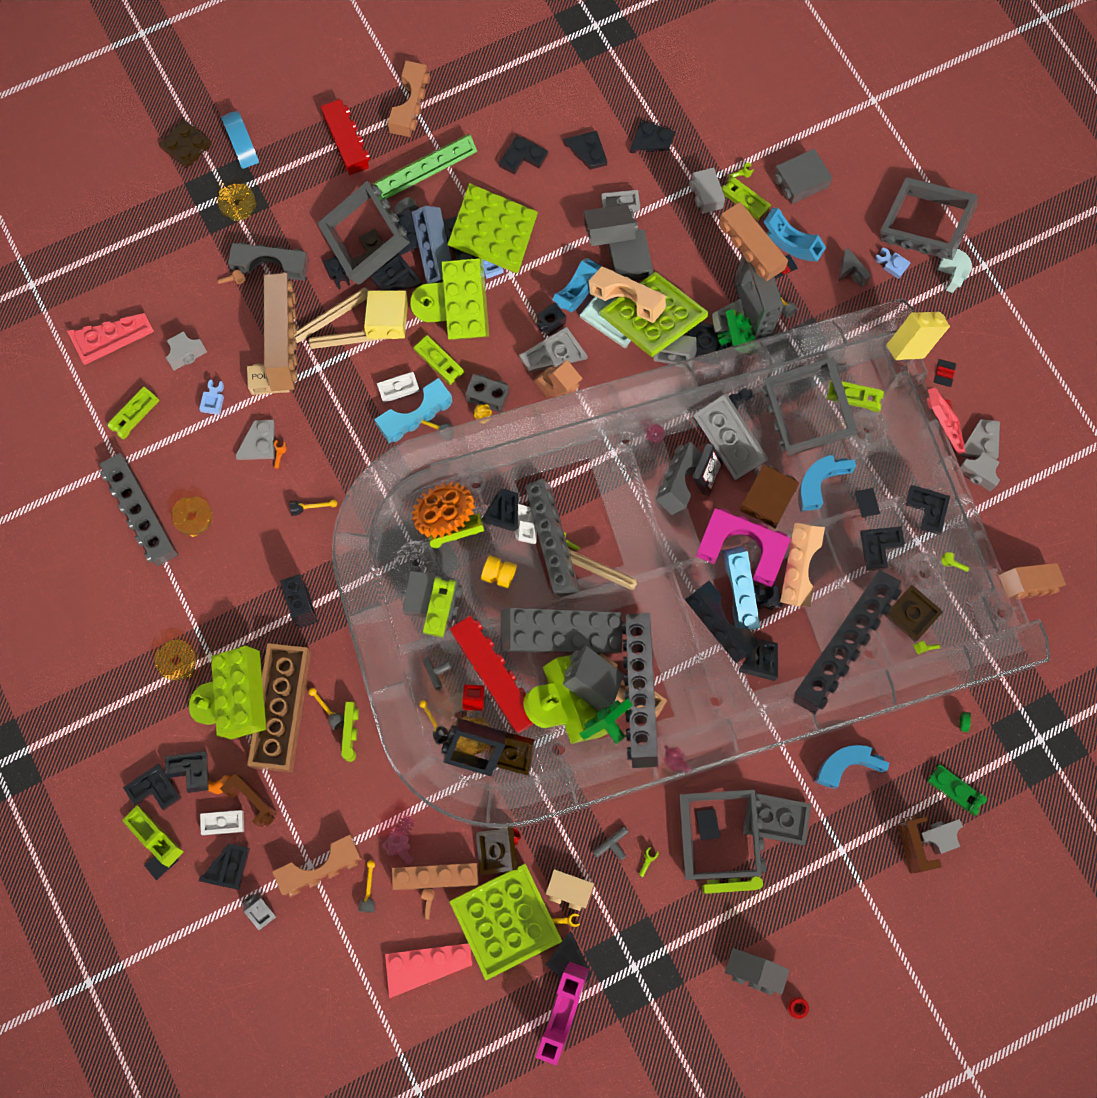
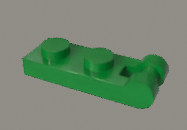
(956, 790)

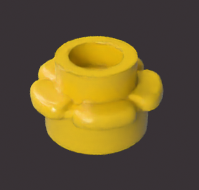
(482, 411)

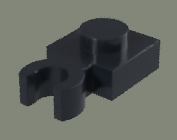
(336, 271)
(743, 395)

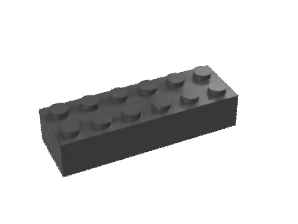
(560, 631)

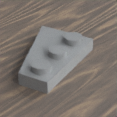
(553, 352)

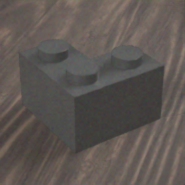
(759, 972)

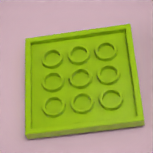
(493, 228)
(677, 318)
(505, 921)

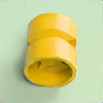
(497, 571)

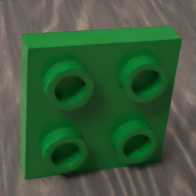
(739, 329)
(606, 720)

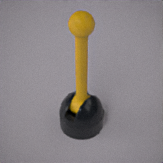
(297, 507)
(440, 733)

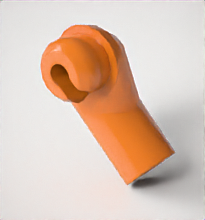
(214, 787)

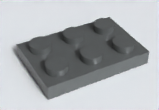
(782, 819)

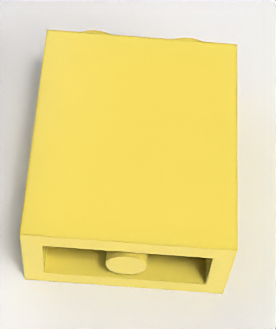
(386, 314)
(917, 335)

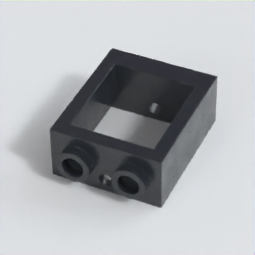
(300, 602)
(477, 732)

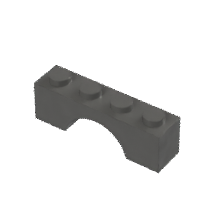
(247, 257)
(673, 492)

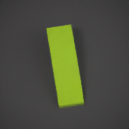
(152, 836)

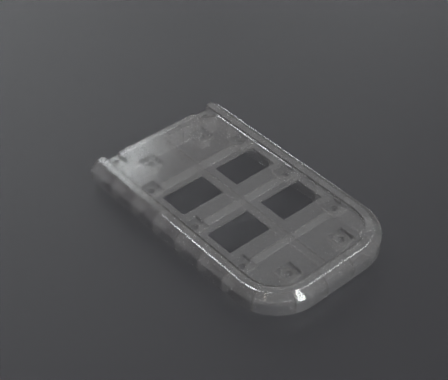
(904, 448)

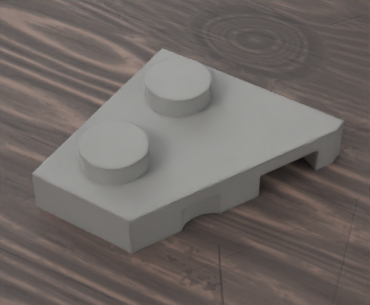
(620, 198)
(719, 317)
(983, 439)
(258, 441)

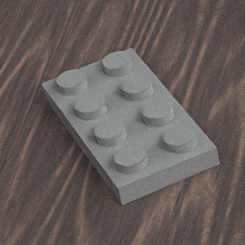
(730, 436)

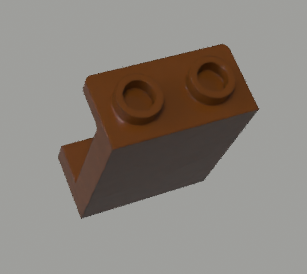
(769, 496)
(238, 784)
(913, 846)

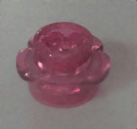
(655, 429)

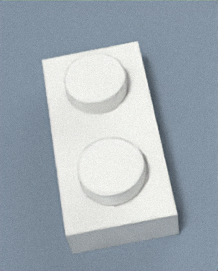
(398, 387)
(222, 822)

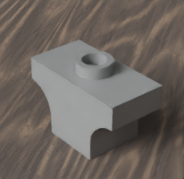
(184, 350)
(981, 471)
(942, 836)

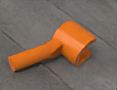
(279, 451)

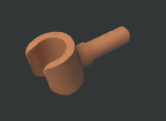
(236, 275)
(428, 895)

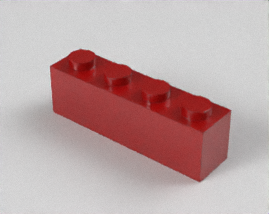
(344, 136)

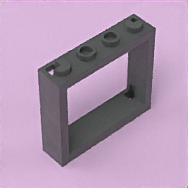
(936, 194)
(381, 255)
(761, 305)
(798, 374)
(687, 834)

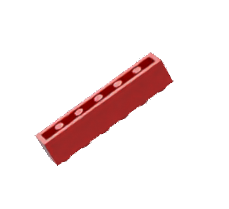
(492, 672)

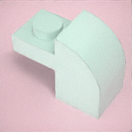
(958, 268)

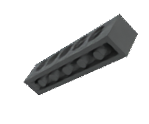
(110, 471)
(552, 538)

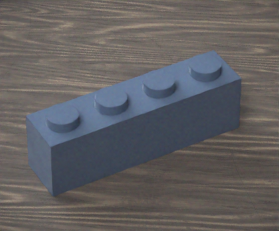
(431, 241)

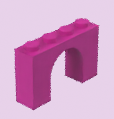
(771, 543)
(563, 1013)

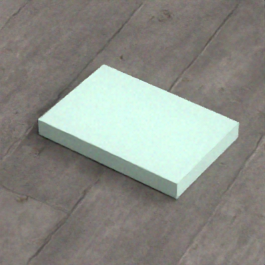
(592, 316)

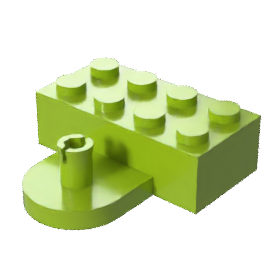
(456, 300)
(234, 696)
(557, 705)

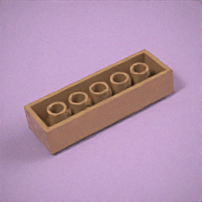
(279, 332)
(284, 693)

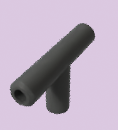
(434, 672)
(611, 843)

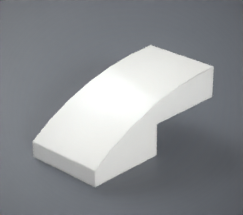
(526, 528)

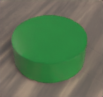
(965, 721)

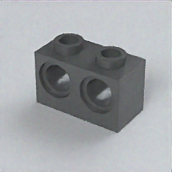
(486, 395)

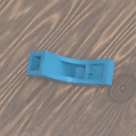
(240, 139)
(798, 244)
(578, 287)
(810, 487)
(834, 766)

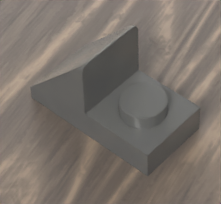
(853, 266)

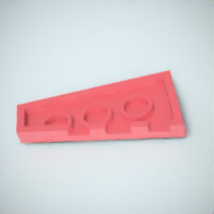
(103, 339)
(947, 419)
(422, 966)

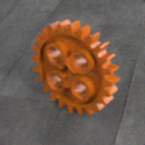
(443, 510)

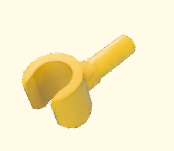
(566, 920)

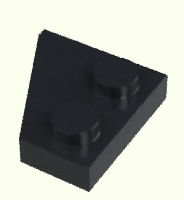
(652, 138)
(588, 149)
(395, 276)
(503, 510)
(762, 661)
(227, 868)
(566, 952)

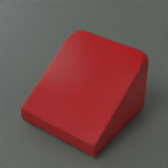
(473, 697)

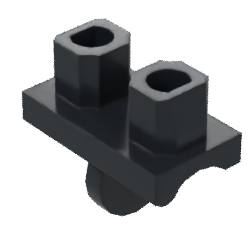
(767, 597)

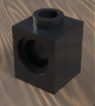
(554, 313)

